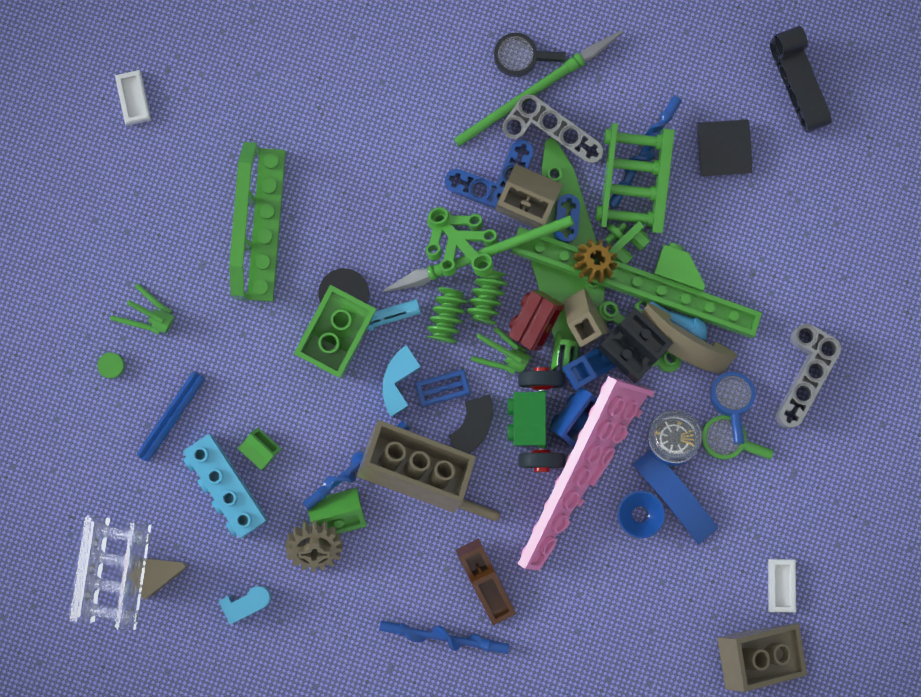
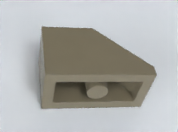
(158, 574)

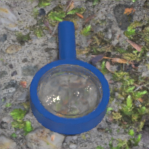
(733, 396)

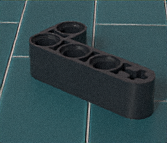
(798, 77)

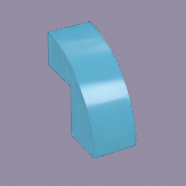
(399, 369)

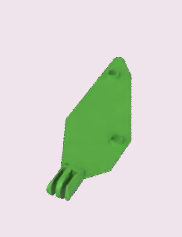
(556, 282)

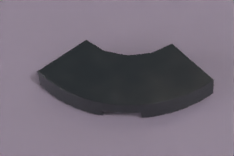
(475, 425)

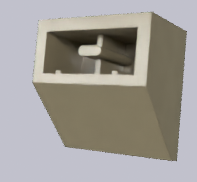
(528, 197)

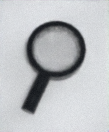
(517, 54)

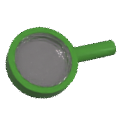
(719, 441)

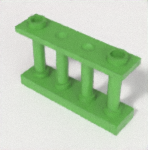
(660, 168)

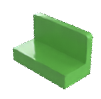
(339, 510)

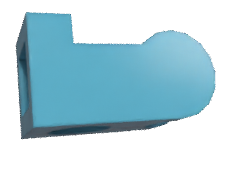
(255, 600)

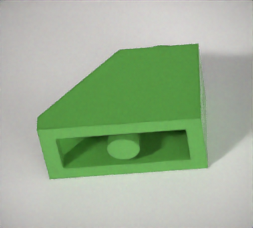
(678, 267)

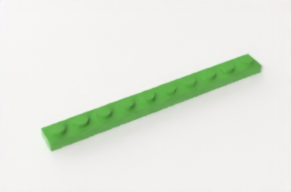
(647, 287)

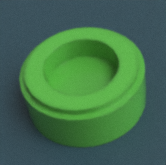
(111, 365)

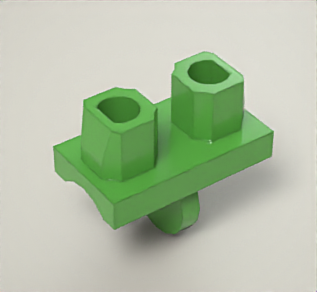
(634, 235)

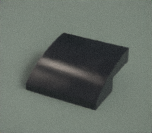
(724, 147)
(635, 345)

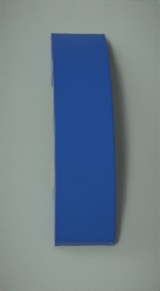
(587, 368)
(676, 497)

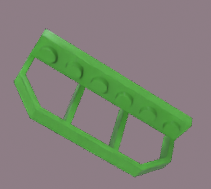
(265, 226)

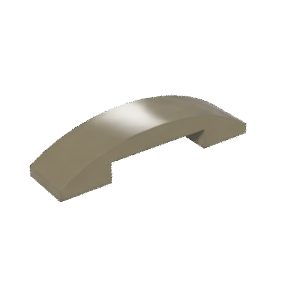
(688, 346)

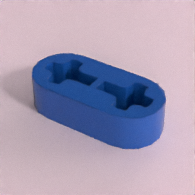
(560, 213)

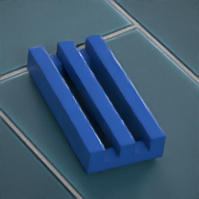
(421, 394)

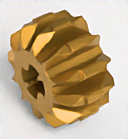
(604, 260)

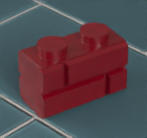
(535, 319)

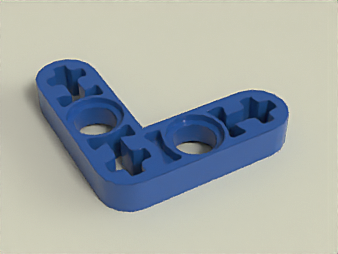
(494, 189)

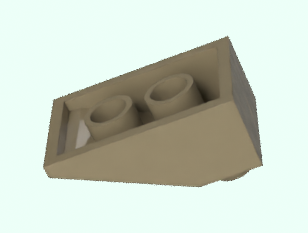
(761, 657)

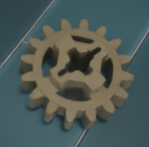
(313, 546)

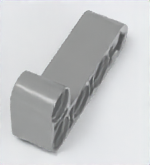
(556, 132)
(803, 378)

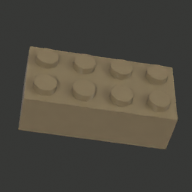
(416, 466)

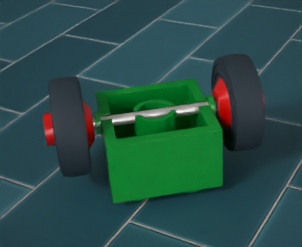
(529, 419)

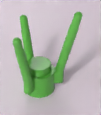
(160, 320)
(516, 359)

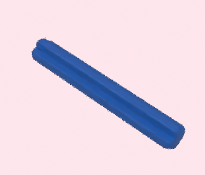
(170, 416)

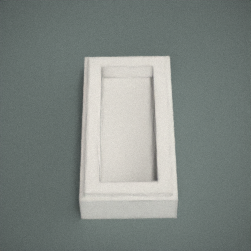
(133, 97)
(781, 585)

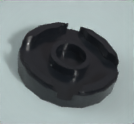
(348, 282)

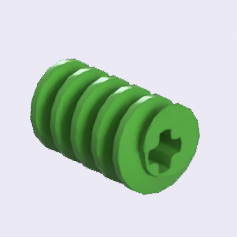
(486, 298)
(447, 315)

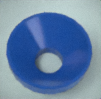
(654, 510)

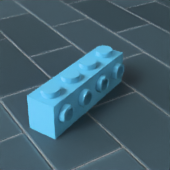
(225, 486)

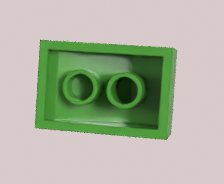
(335, 332)

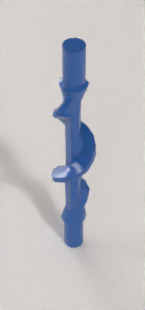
(647, 152)
(332, 481)
(440, 633)

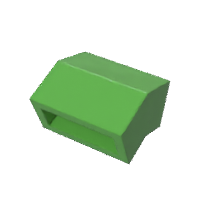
(259, 448)

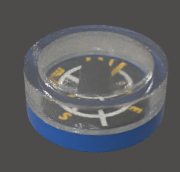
(674, 437)

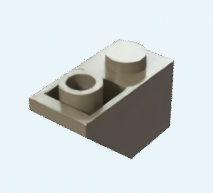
(584, 319)

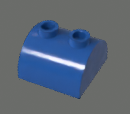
(573, 417)

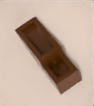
(485, 581)

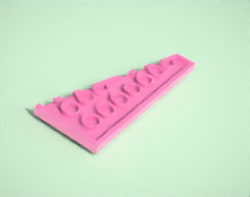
(585, 464)

